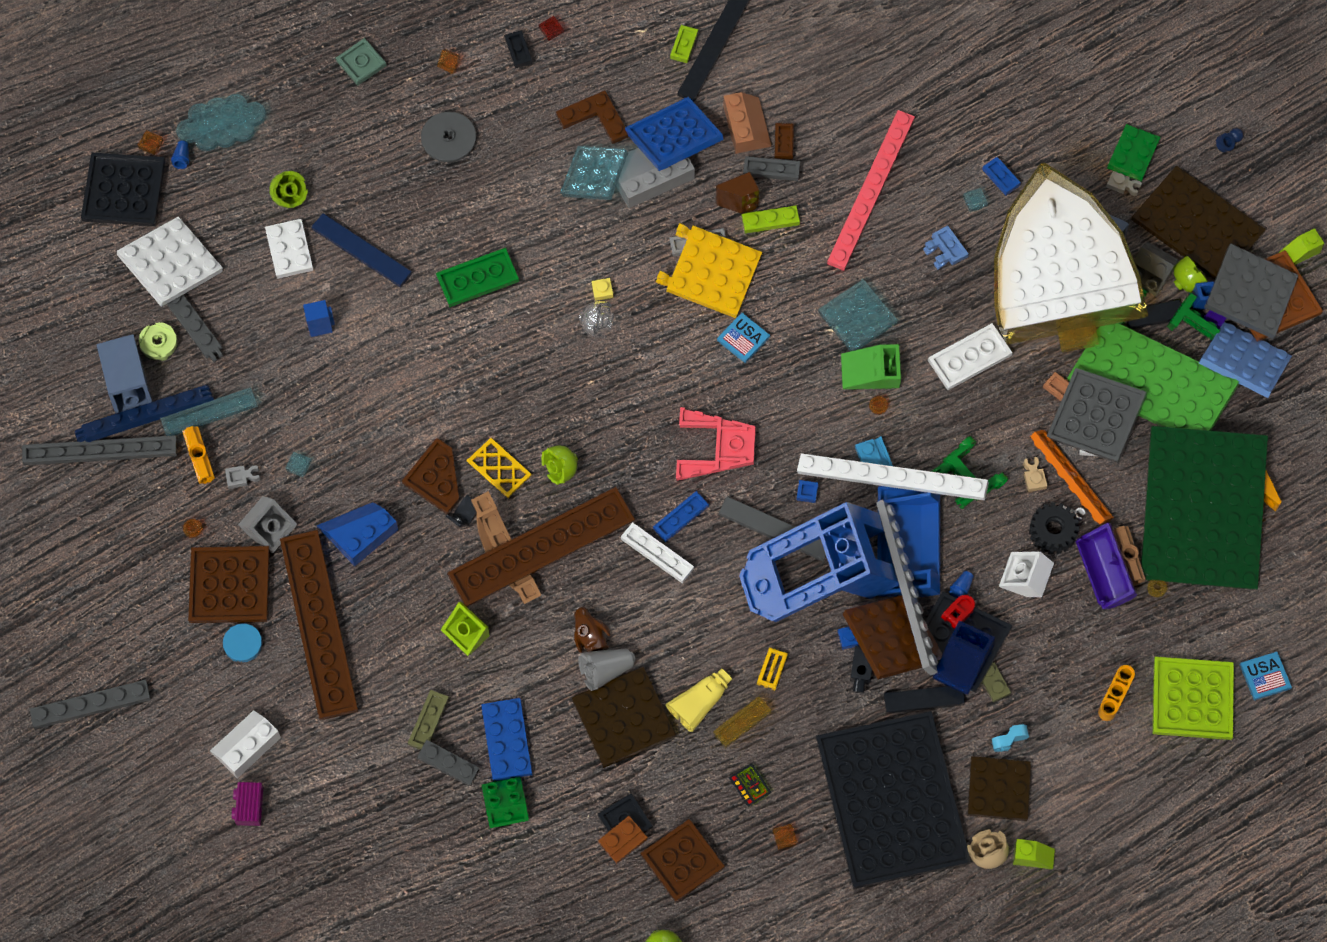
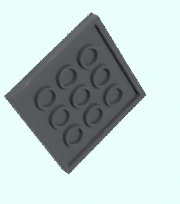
(1251, 291)
(1097, 415)

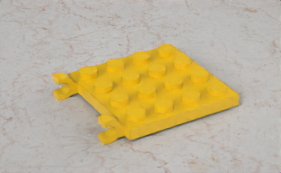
(711, 270)

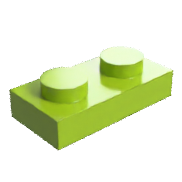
(684, 44)

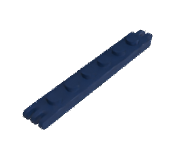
(143, 414)

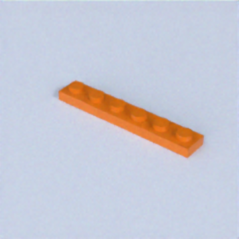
(1072, 477)

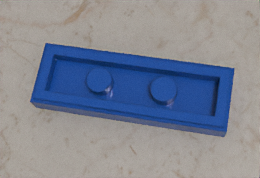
(681, 516)

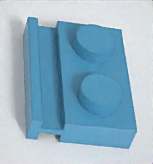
(873, 452)

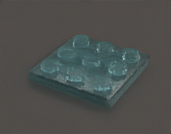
(594, 172)
(857, 316)

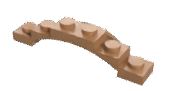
(493, 534)

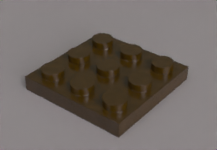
(999, 788)

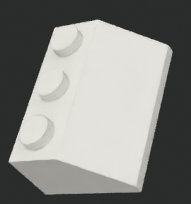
(246, 743)

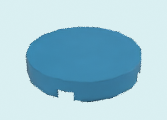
(242, 643)

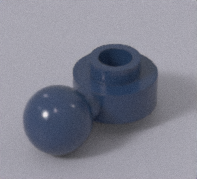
(1226, 141)

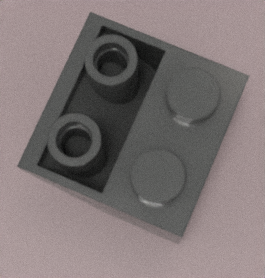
(1154, 267)

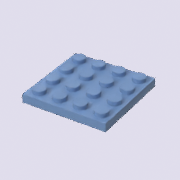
(1246, 360)

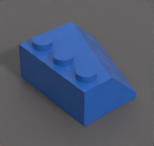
(359, 531)

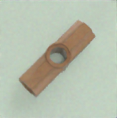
(1127, 545)

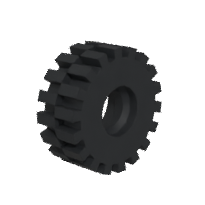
(1051, 541)

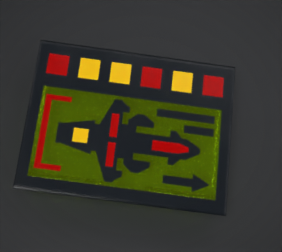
(750, 785)

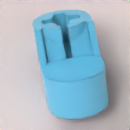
(1004, 742)

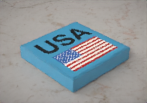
(743, 337)
(1265, 676)

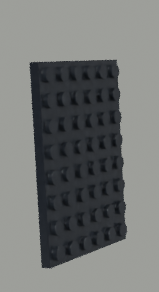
(892, 800)

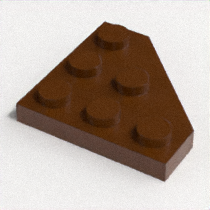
(435, 477)

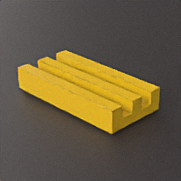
(766, 684)

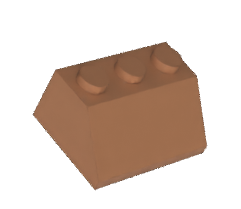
(746, 122)

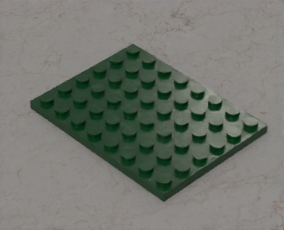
(1204, 507)

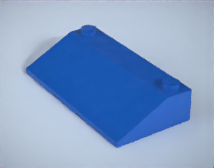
(920, 530)

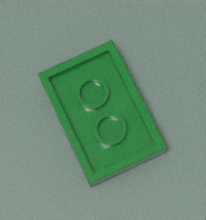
(1133, 152)

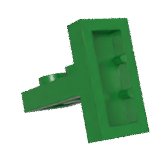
(1193, 319)

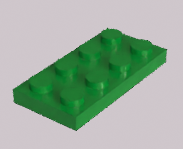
(477, 277)

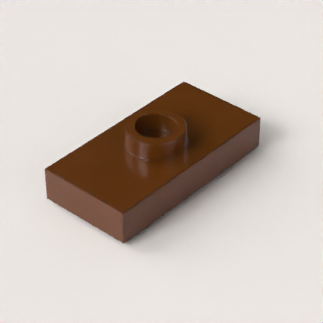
(784, 140)

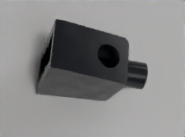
(860, 663)

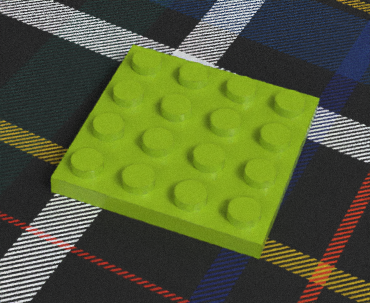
(1193, 698)

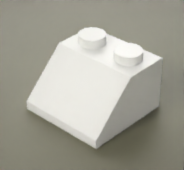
(1027, 573)

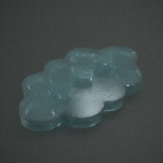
(221, 122)

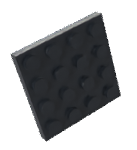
(123, 189)
(978, 619)

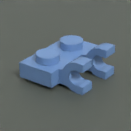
(950, 246)

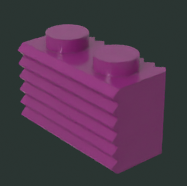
(248, 803)

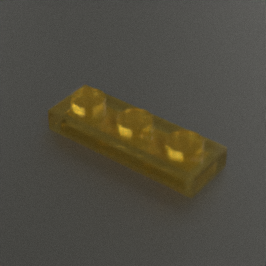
(742, 722)

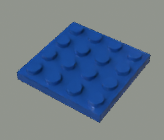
(674, 133)

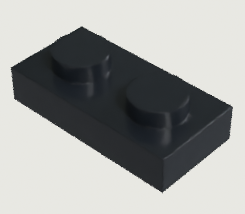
(518, 49)

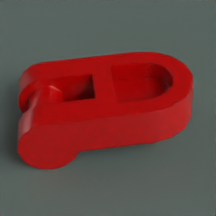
(963, 605)

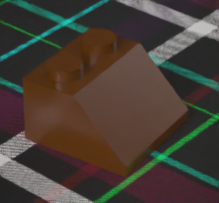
(738, 194)

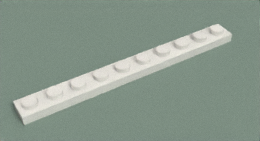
(893, 477)

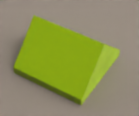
(465, 629)

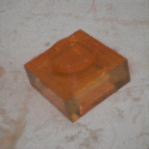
(448, 61)
(150, 142)
(784, 836)

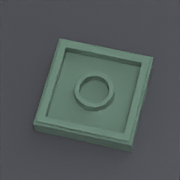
(361, 61)

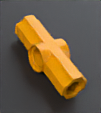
(201, 464)

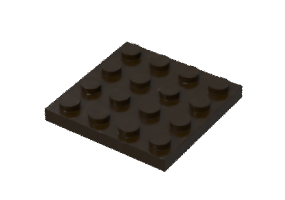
(623, 717)

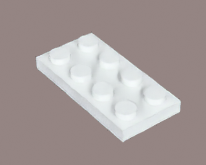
(970, 356)

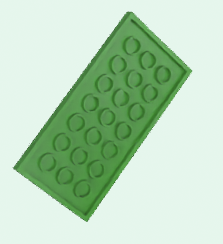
(1177, 386)

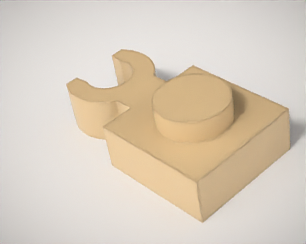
(1034, 477)

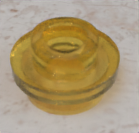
(1156, 593)

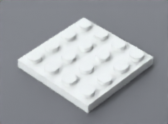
(169, 261)

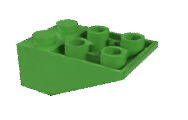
(871, 368)

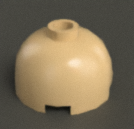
(988, 849)

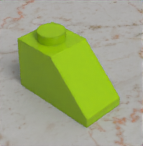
(1304, 246)
(1033, 854)

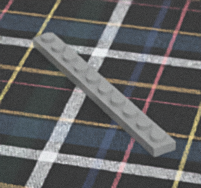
(908, 591)

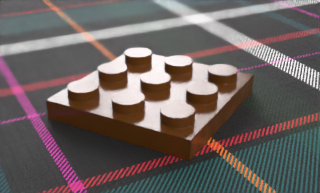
(682, 860)

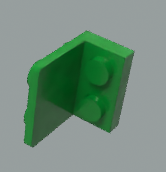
(505, 802)

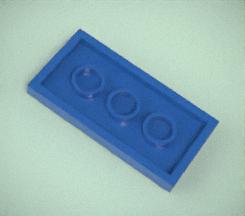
(506, 739)

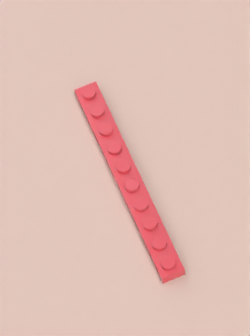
(870, 190)

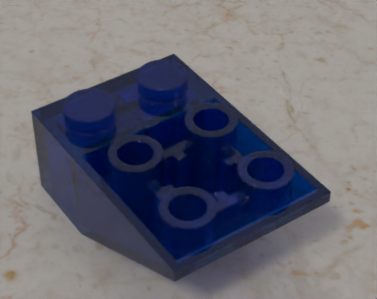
(964, 657)

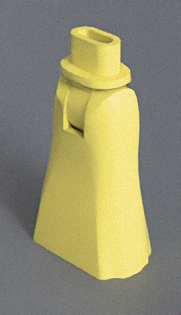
(698, 700)

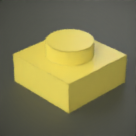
(602, 289)

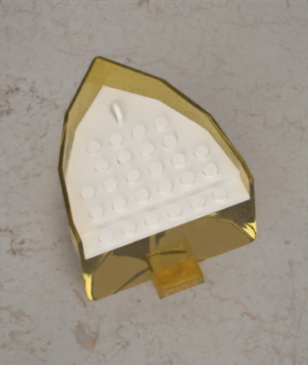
(1062, 266)

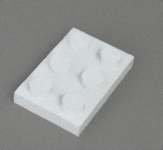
(289, 248)

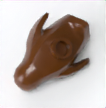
(589, 631)

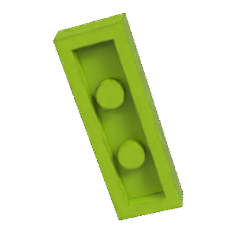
(770, 219)

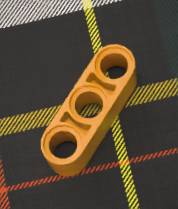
(1122, 686)

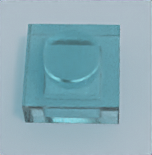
(975, 200)
(298, 464)

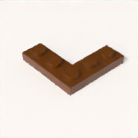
(595, 105)

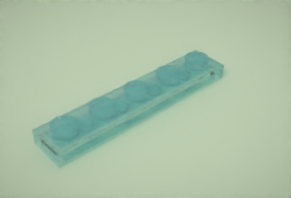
(209, 412)

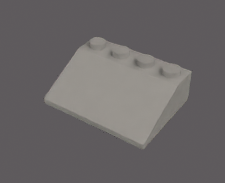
(643, 181)

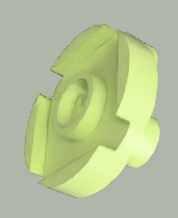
(157, 331)

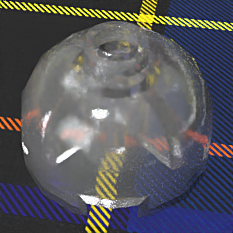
(597, 319)

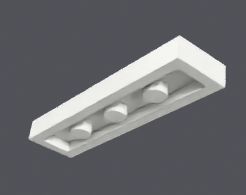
(657, 552)

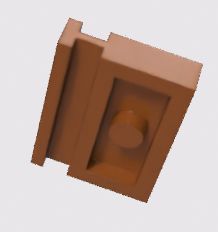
(622, 839)

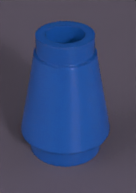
(181, 155)
(961, 585)

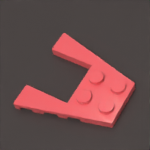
(733, 445)

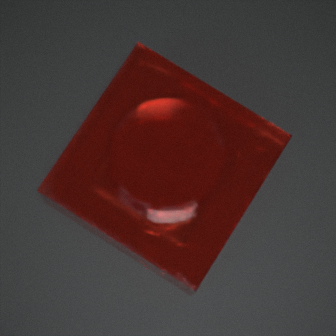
(551, 28)

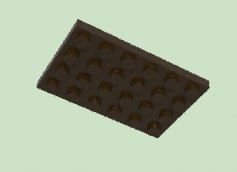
(1196, 221)

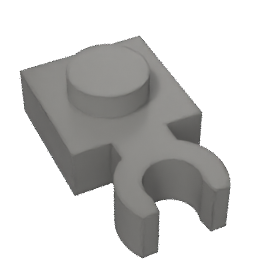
(1120, 183)
(238, 476)

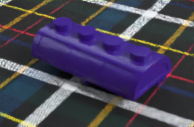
(1106, 567)

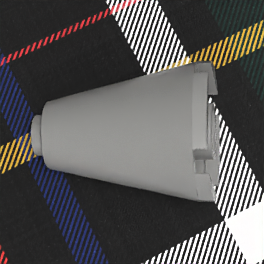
(604, 666)

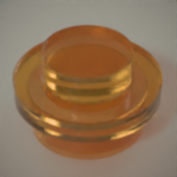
(878, 405)
(192, 528)

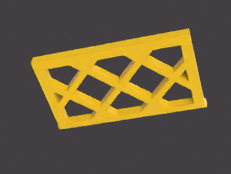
(501, 453)

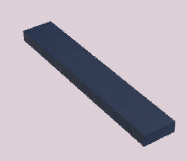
(361, 250)

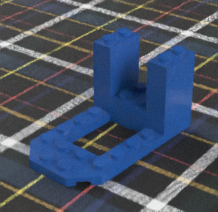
(847, 546)

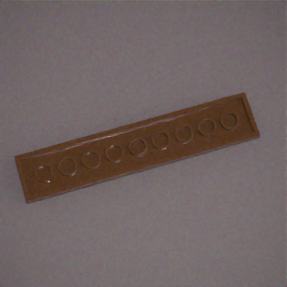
(540, 547)
(318, 625)

